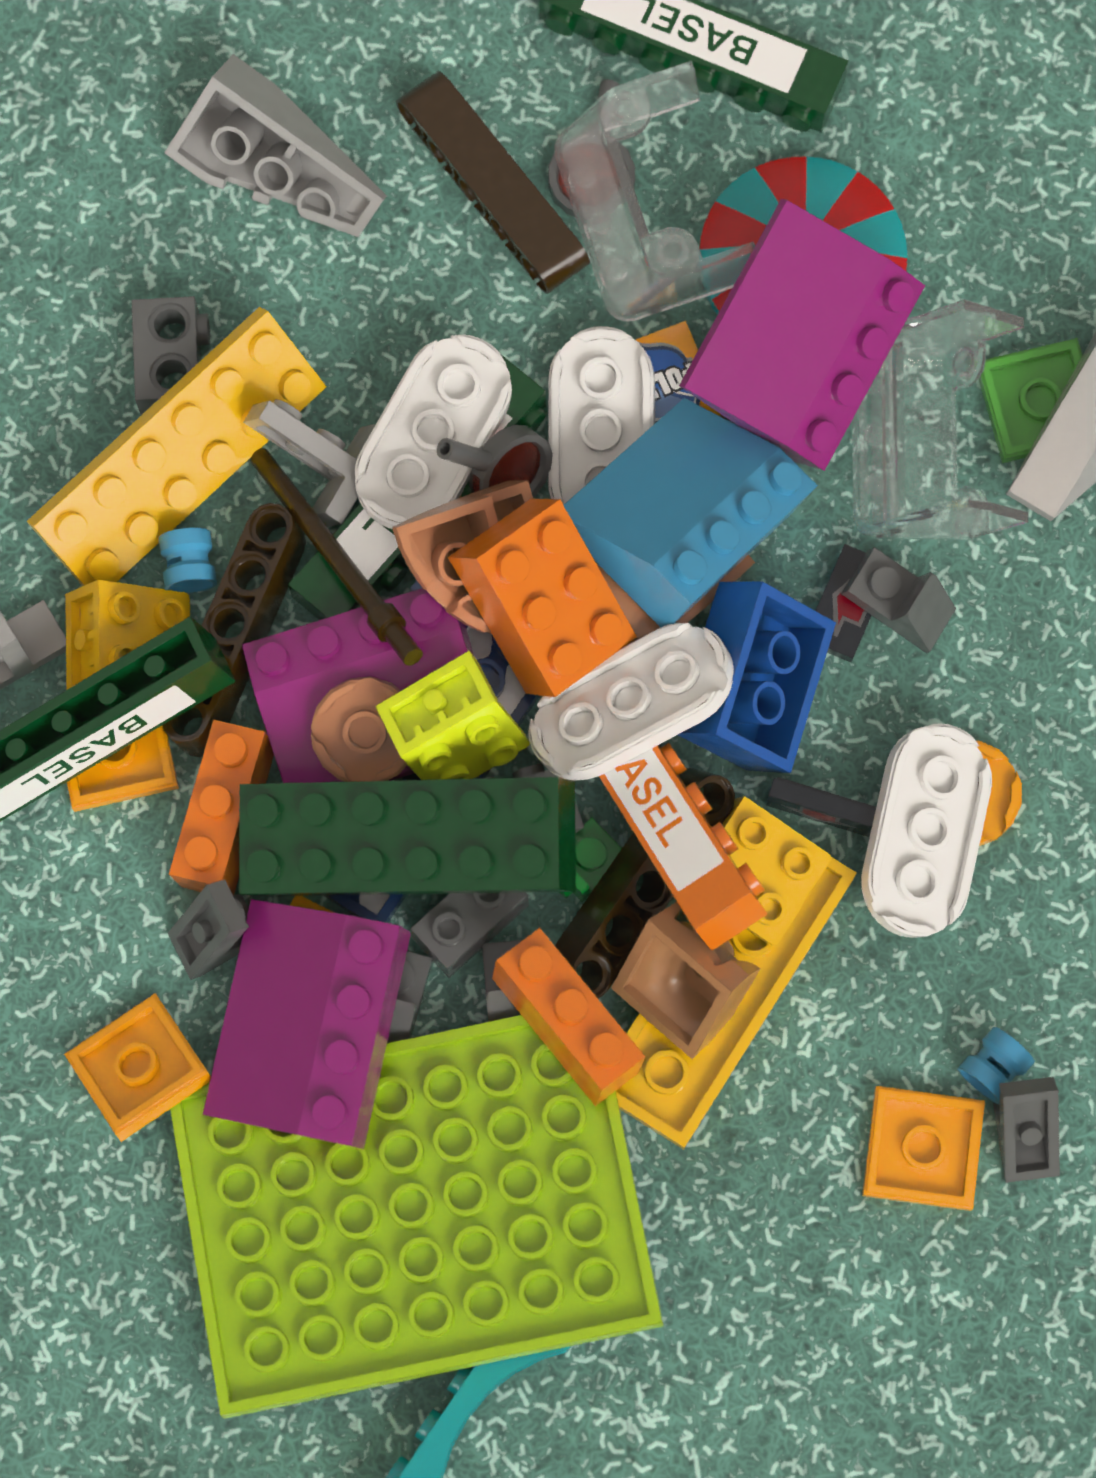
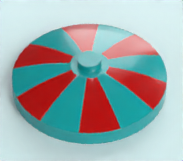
(814, 184)

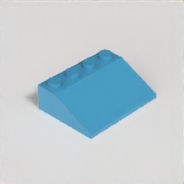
(685, 508)

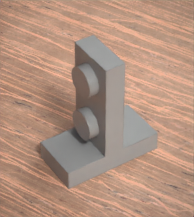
(318, 450)
(28, 642)

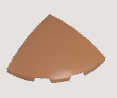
(441, 531)

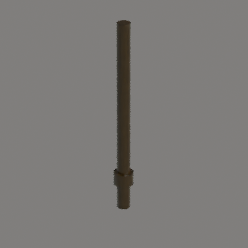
(382, 617)

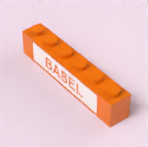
(684, 846)

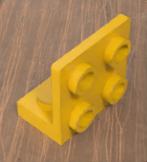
(114, 619)
(780, 859)

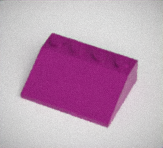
(802, 335)
(302, 664)
(307, 1022)

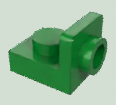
(593, 857)

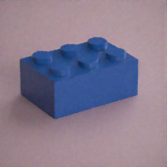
(777, 667)

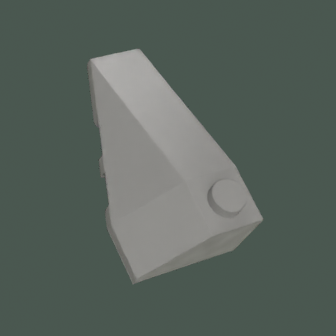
(262, 141)
(1064, 453)

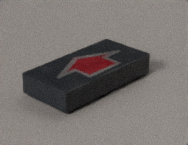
(849, 617)
(821, 806)

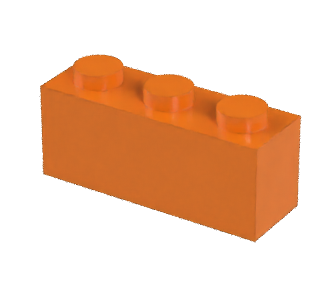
(210, 830)
(567, 1016)

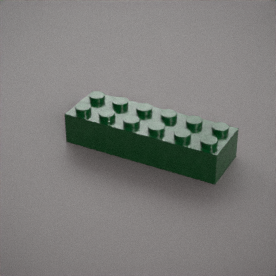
(408, 837)

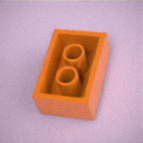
(542, 597)

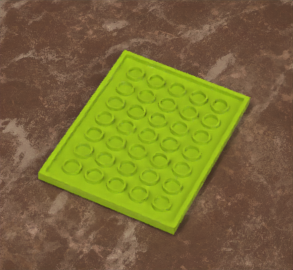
(460, 1237)

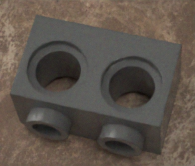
(159, 356)
(463, 923)

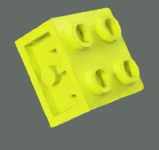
(452, 723)

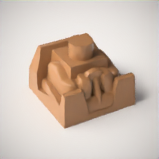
(682, 982)

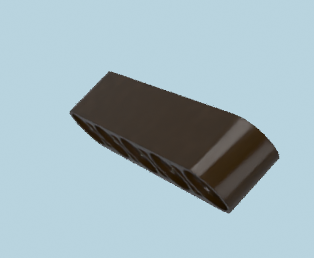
(494, 180)
(236, 604)
(617, 898)

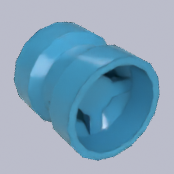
(187, 560)
(995, 1063)

